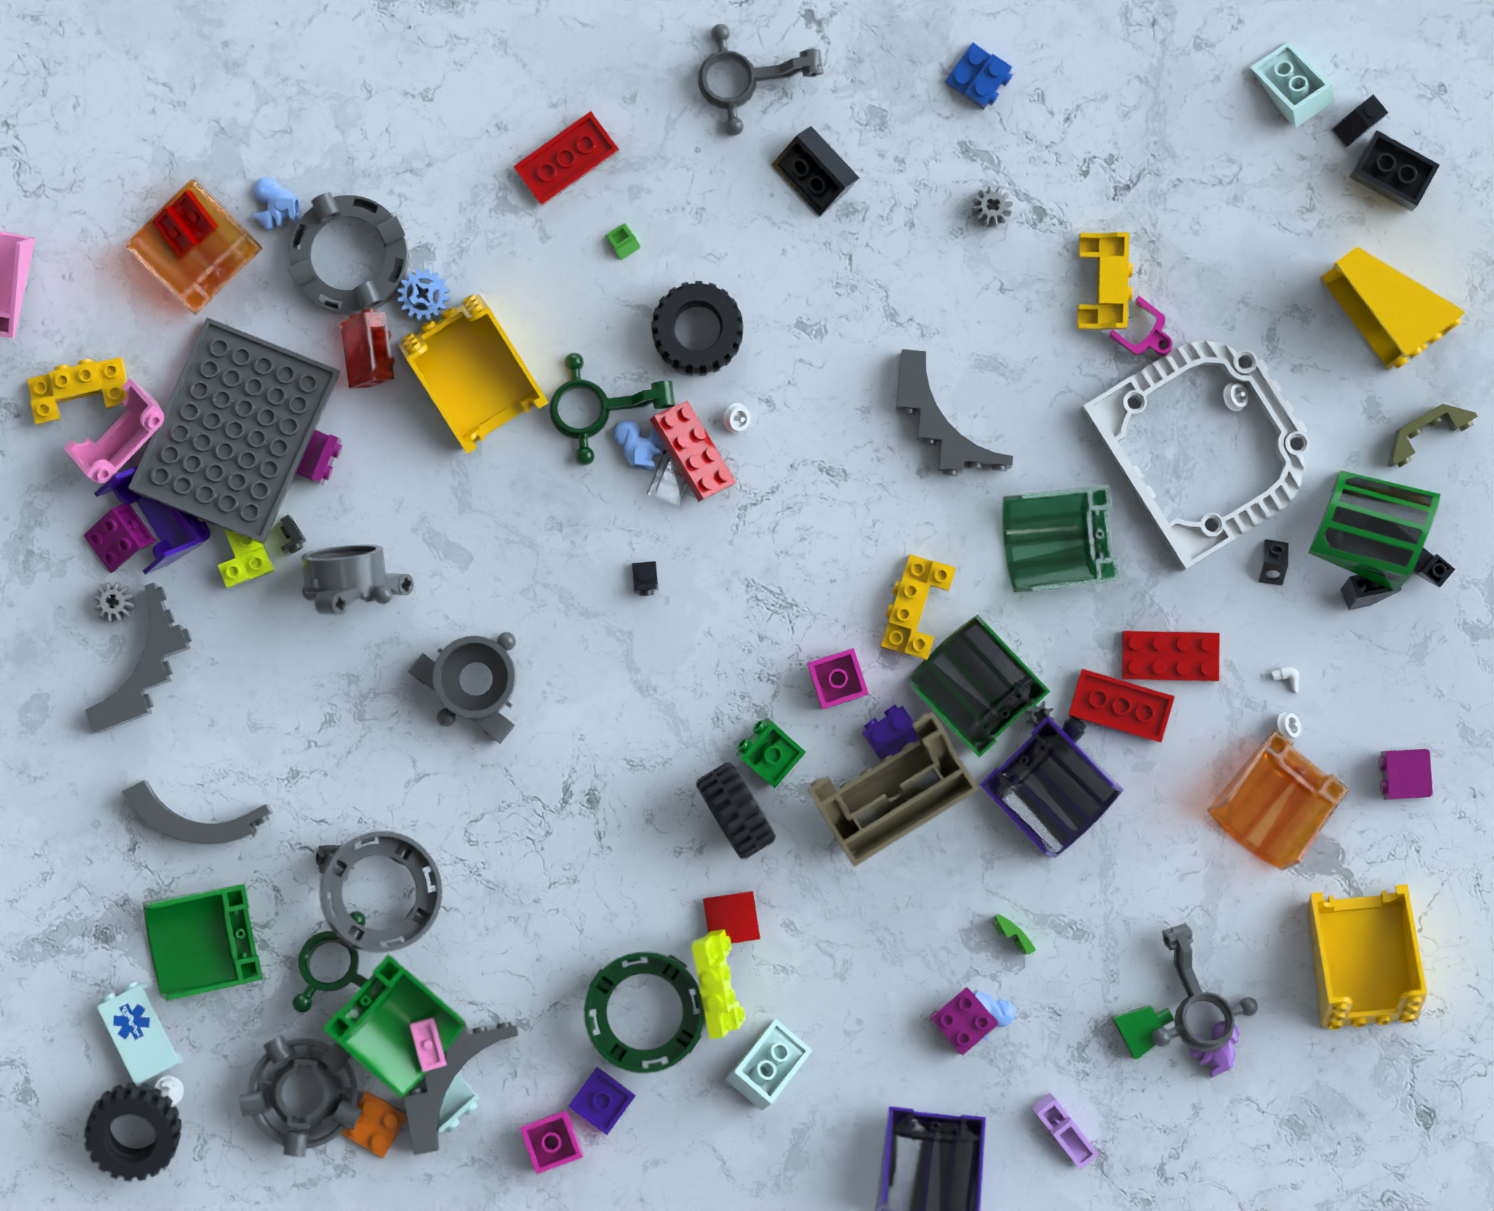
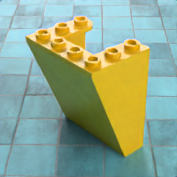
(1389, 307)
(471, 371)
(1366, 959)

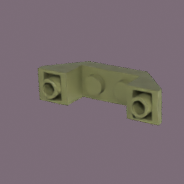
(1454, 416)

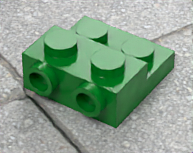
(769, 752)

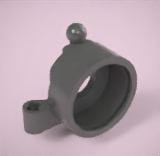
(347, 573)
(444, 679)

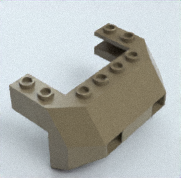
(895, 794)

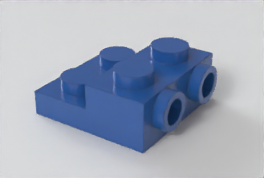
(979, 76)

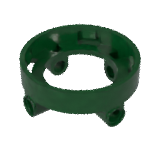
(618, 1052)

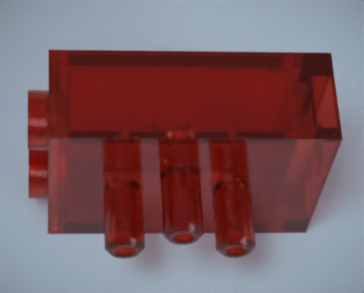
(367, 349)

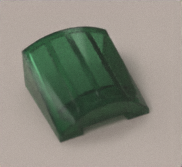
(1059, 539)

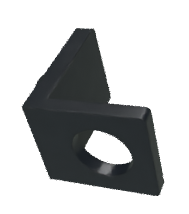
(1274, 559)

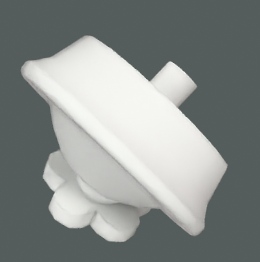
(1235, 396)
(736, 418)
(1288, 725)
(170, 1087)

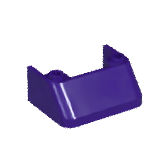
(175, 529)

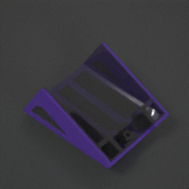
(1052, 789)
(931, 1162)

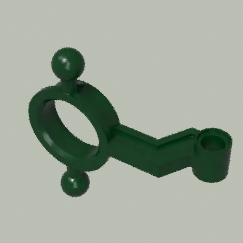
(659, 395)
(302, 1001)

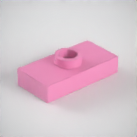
(428, 1044)

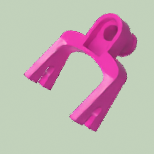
(1154, 338)

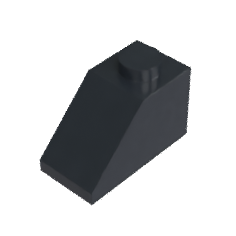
(1360, 121)
(1363, 592)

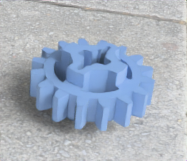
(415, 300)

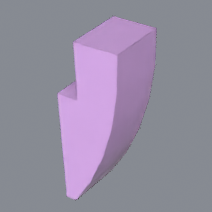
(1065, 1131)

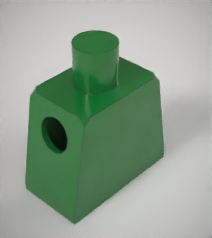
(1137, 1028)

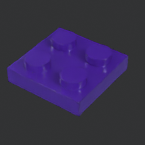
(602, 1100)

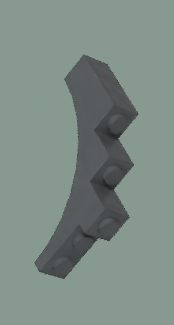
(933, 427)
(162, 641)
(425, 1107)

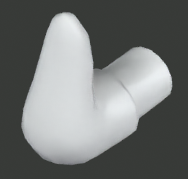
(1287, 673)

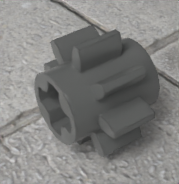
(1033, 719)

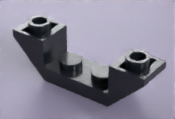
(1432, 568)

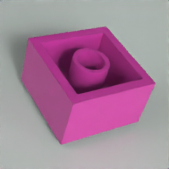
(837, 679)
(551, 1141)

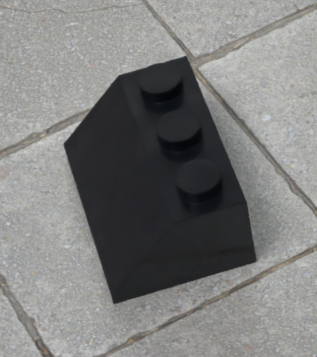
(815, 170)

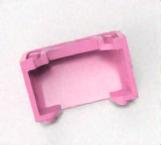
(122, 439)

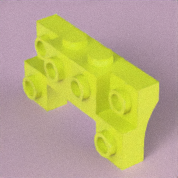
(249, 562)
(714, 978)

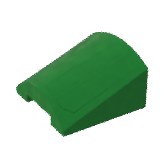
(201, 941)
(378, 1028)

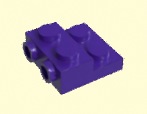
(891, 732)

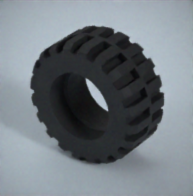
(691, 296)
(735, 810)
(131, 1161)

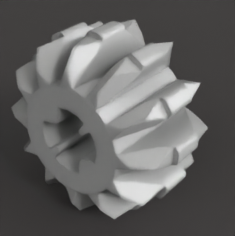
(992, 198)
(107, 609)

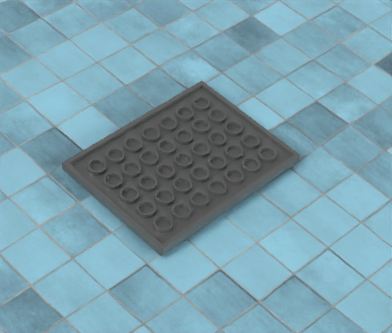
(234, 430)

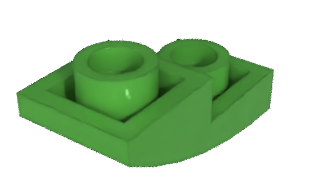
(1008, 928)

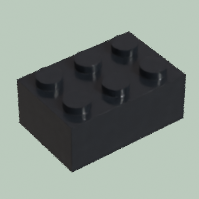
(1394, 170)

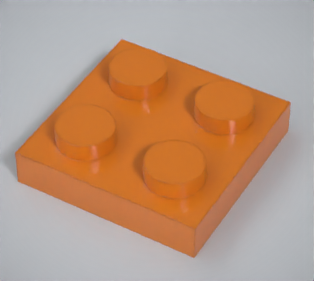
(377, 1124)

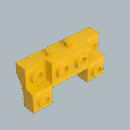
(1112, 281)
(74, 383)
(909, 604)

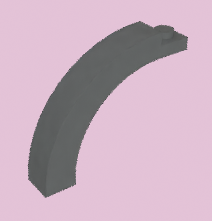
(162, 818)

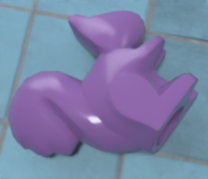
(1222, 1058)

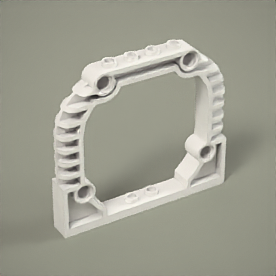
(1188, 539)

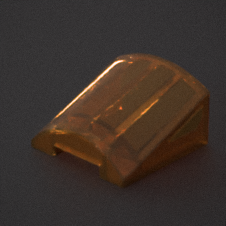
(207, 267)
(1278, 802)

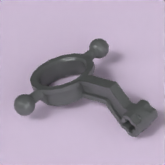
(808, 63)
(1179, 939)

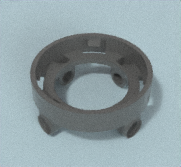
(366, 295)
(401, 850)

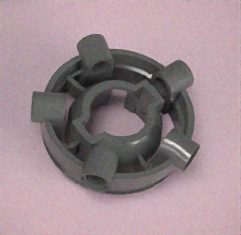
(256, 1104)

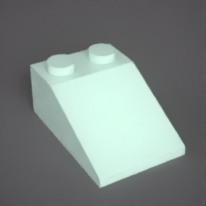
(1293, 84)
(768, 1065)

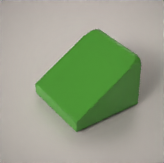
(623, 241)

